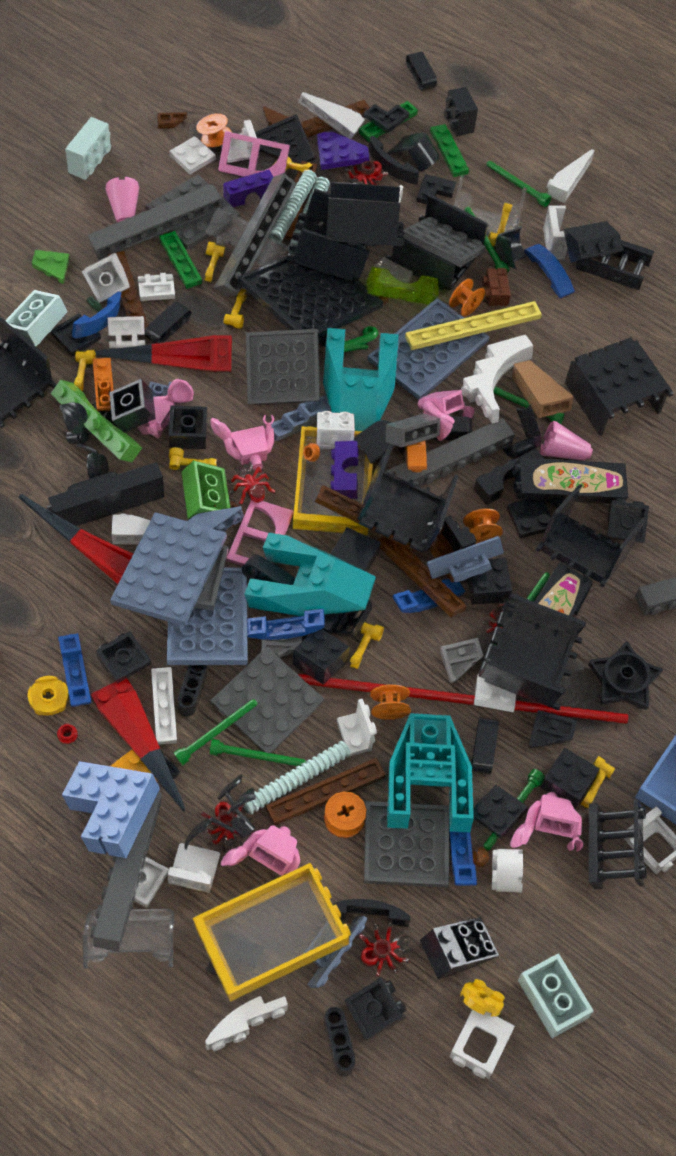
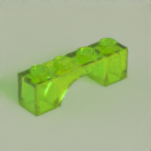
(382, 283)

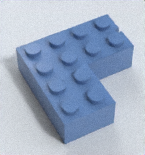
(660, 785)
(117, 804)

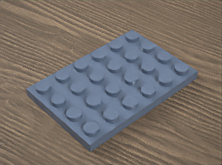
(428, 366)
(169, 569)
(215, 635)

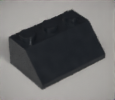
(592, 241)

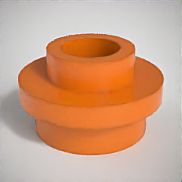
(311, 452)

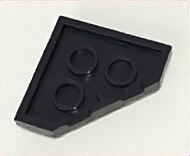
(290, 133)

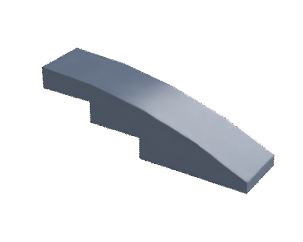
(304, 416)

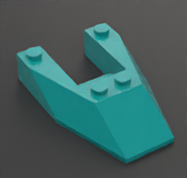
(359, 390)
(319, 584)
(430, 756)

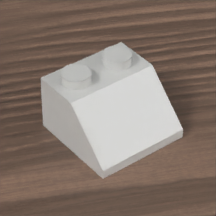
(106, 277)

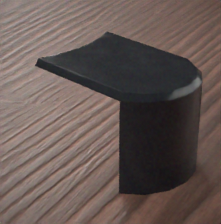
(420, 149)
(509, 247)
(531, 431)
(374, 442)

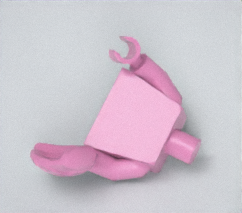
(178, 392)
(443, 403)
(248, 444)
(551, 816)
(269, 847)

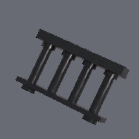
(631, 252)
(598, 855)

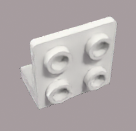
(241, 149)
(333, 428)
(358, 730)
(194, 868)

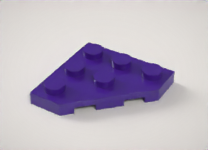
(340, 151)

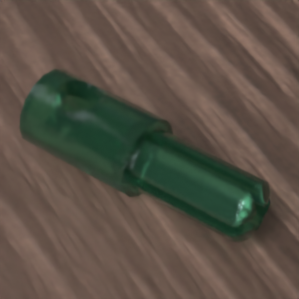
(94, 304)

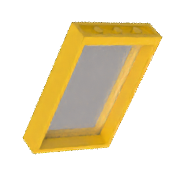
(310, 479)
(271, 931)

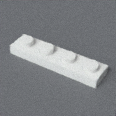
(164, 705)

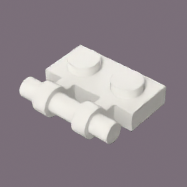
(156, 287)
(126, 326)

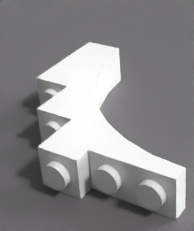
(487, 372)

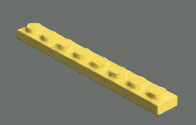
(473, 325)

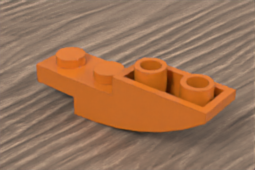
(103, 382)
(416, 457)

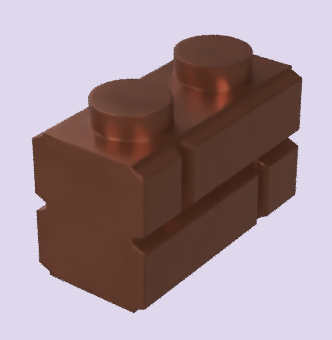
(497, 287)

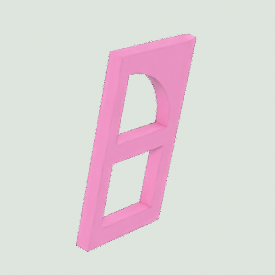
(277, 169)
(280, 516)

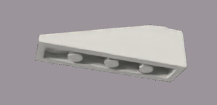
(337, 116)
(565, 180)
(128, 529)

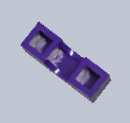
(238, 189)
(345, 456)

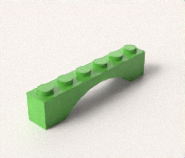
(112, 437)

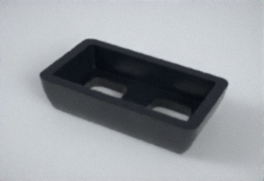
(348, 619)

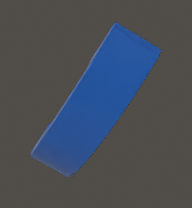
(552, 268)
(87, 326)
(420, 601)
(285, 628)
(74, 670)
(462, 858)

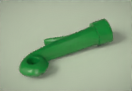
(369, 333)

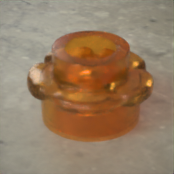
(480, 856)

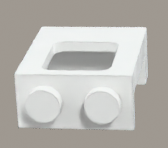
(555, 238)
(652, 825)
(492, 1025)

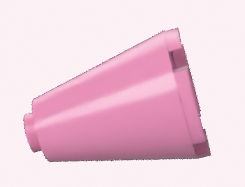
(123, 197)
(564, 444)

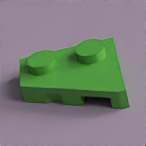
(51, 263)

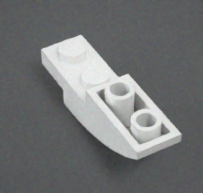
(235, 1025)

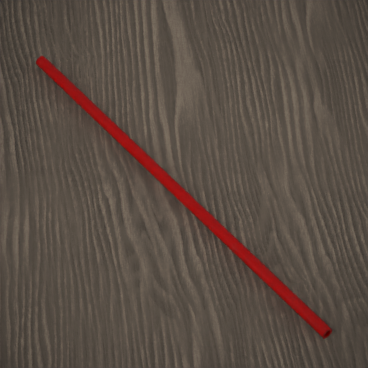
(469, 699)

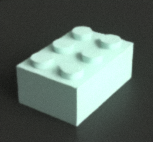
(88, 148)
(37, 315)
(555, 995)

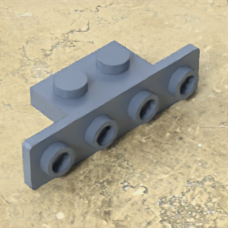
(467, 561)
(332, 960)

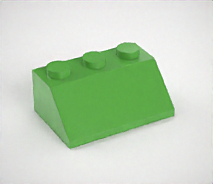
(204, 488)

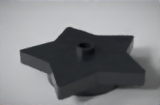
(625, 677)

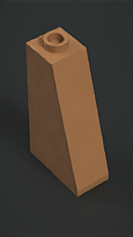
(541, 390)

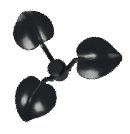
(74, 418)
(239, 822)

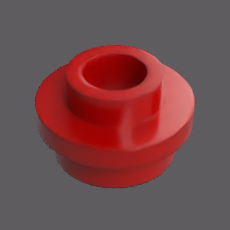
(67, 728)

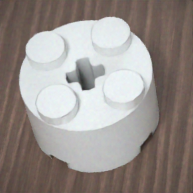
(507, 870)

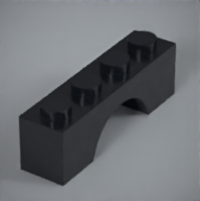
(490, 486)

